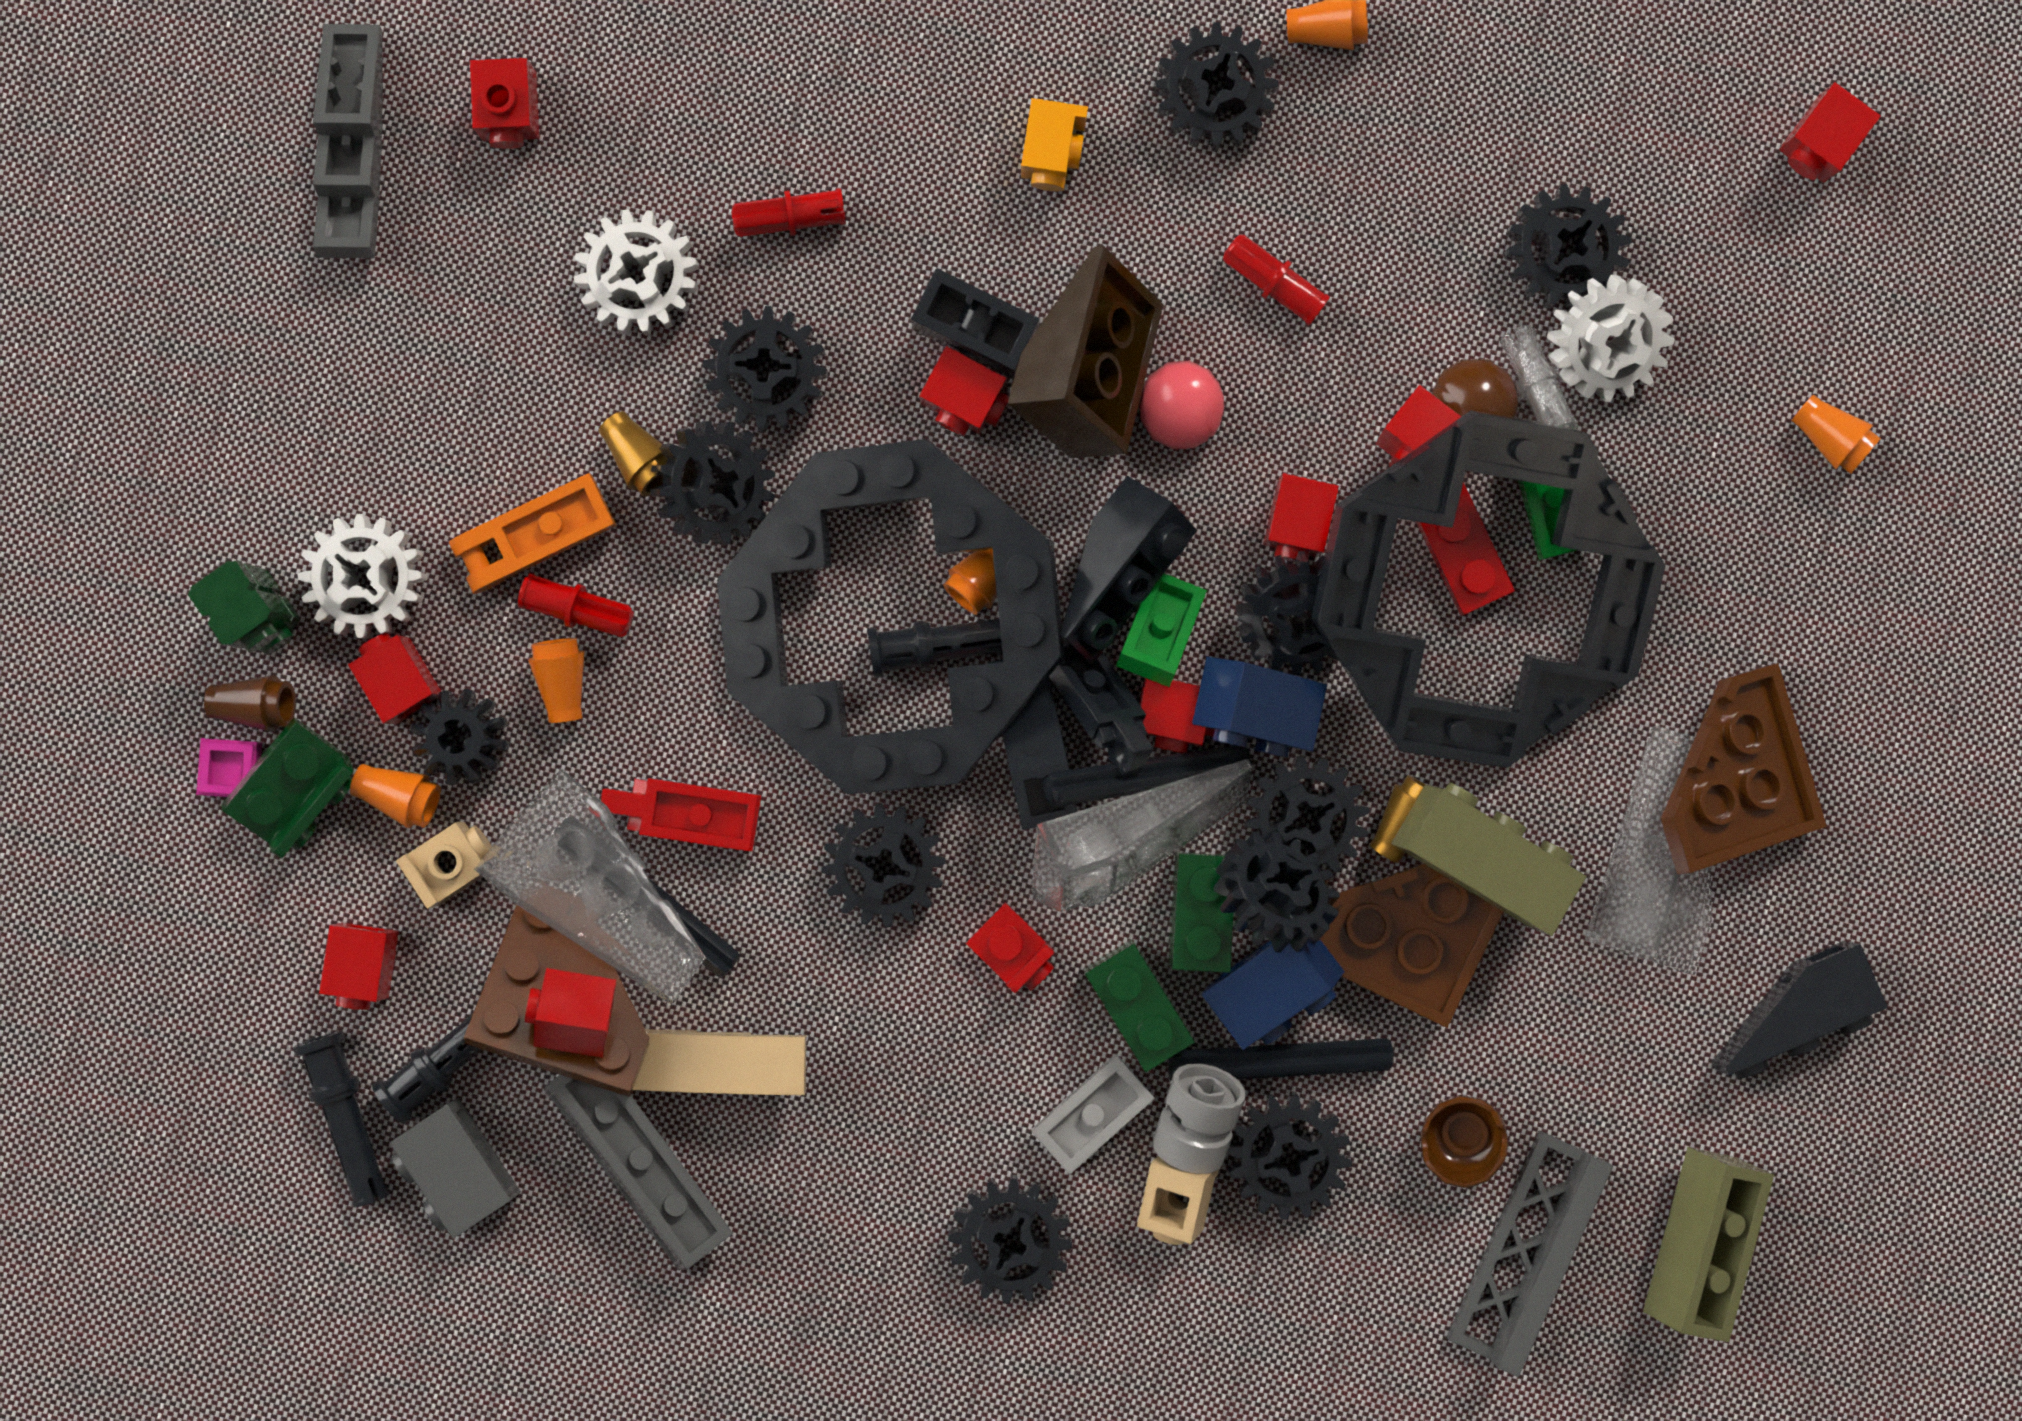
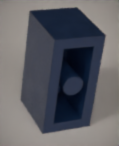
(1259, 705)
(1271, 989)

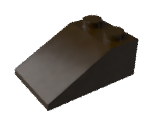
(1089, 360)

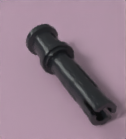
(926, 645)
(427, 1072)
(335, 1092)

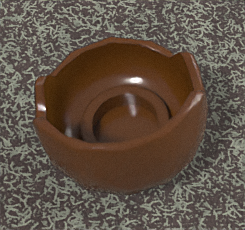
(1477, 387)
(1464, 1141)

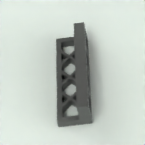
(642, 1169)
(1548, 1263)

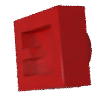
(1012, 949)

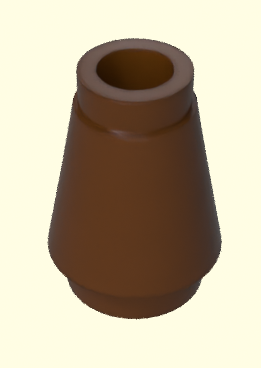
(255, 702)

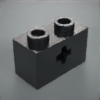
(974, 323)

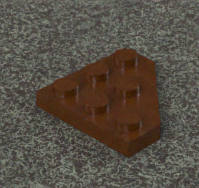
(1742, 777)
(1412, 939)
(501, 1008)

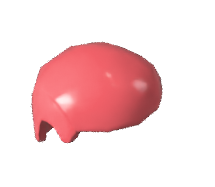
(1181, 405)

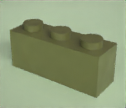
(1490, 857)
(1708, 1244)

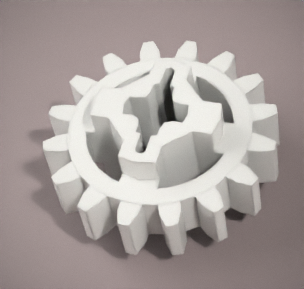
(617, 283)
(1605, 312)
(379, 560)

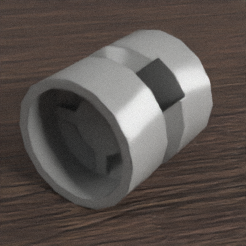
(1198, 1118)

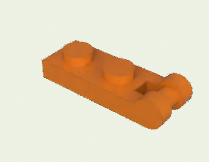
(534, 532)

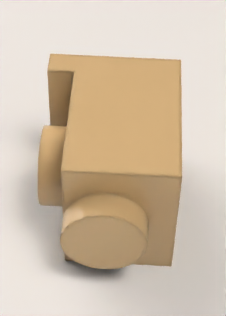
(426, 875)
(1164, 1213)

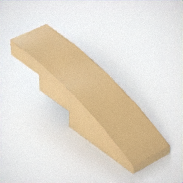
(723, 1063)

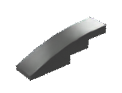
(348, 140)

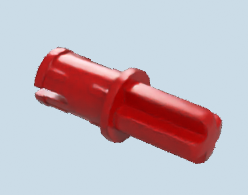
(788, 213)
(1275, 278)
(575, 606)

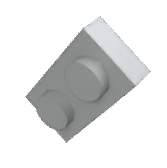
(1092, 1114)

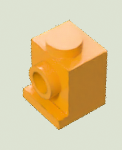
(1051, 144)

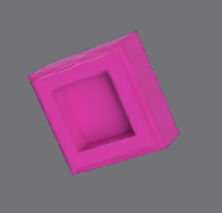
(224, 765)

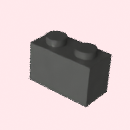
(453, 1169)

